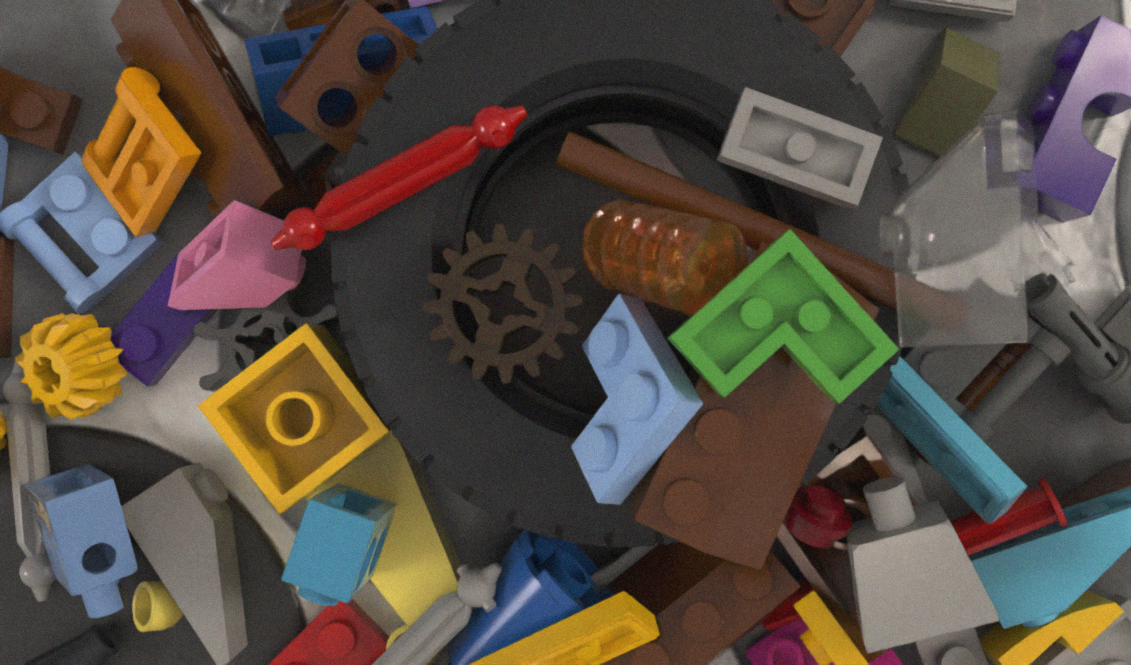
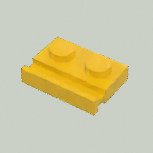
(825, 636)

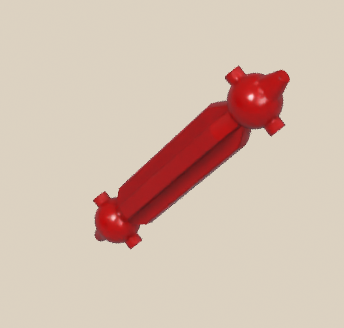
(399, 177)

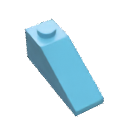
(1053, 565)

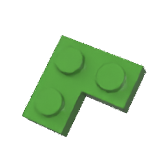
(786, 303)

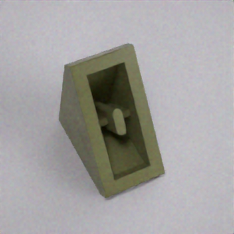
(949, 94)

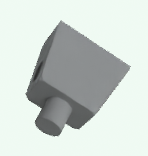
(911, 571)

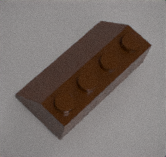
(209, 104)
(739, 459)
(700, 602)

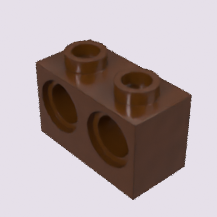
(334, 64)

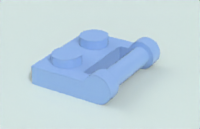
(91, 221)

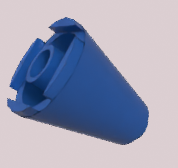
(537, 587)

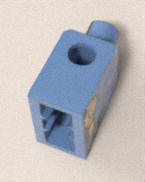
(73, 514)

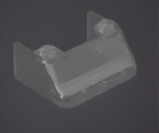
(968, 239)

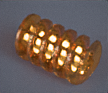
(662, 254)

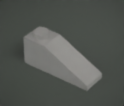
(193, 549)

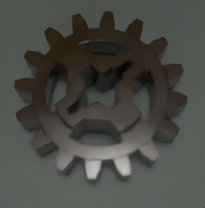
(515, 273)

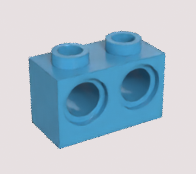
(338, 544)

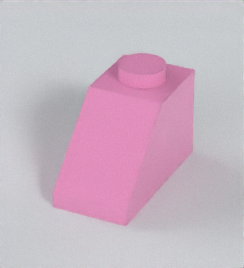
(235, 263)

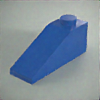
(278, 54)

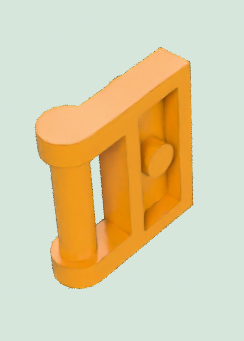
(155, 158)

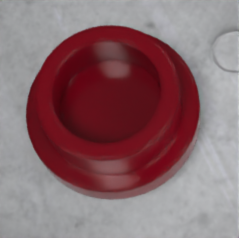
(818, 517)

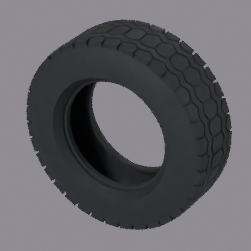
(571, 69)

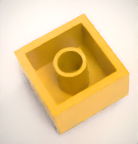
(296, 416)

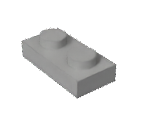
(799, 148)

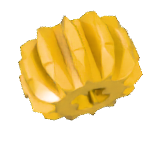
(71, 365)

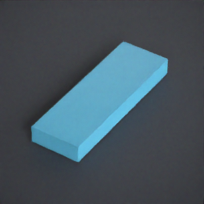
(949, 444)

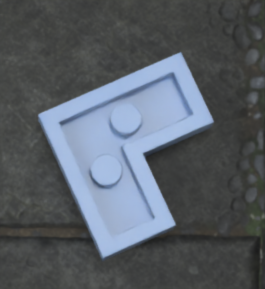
(645, 402)

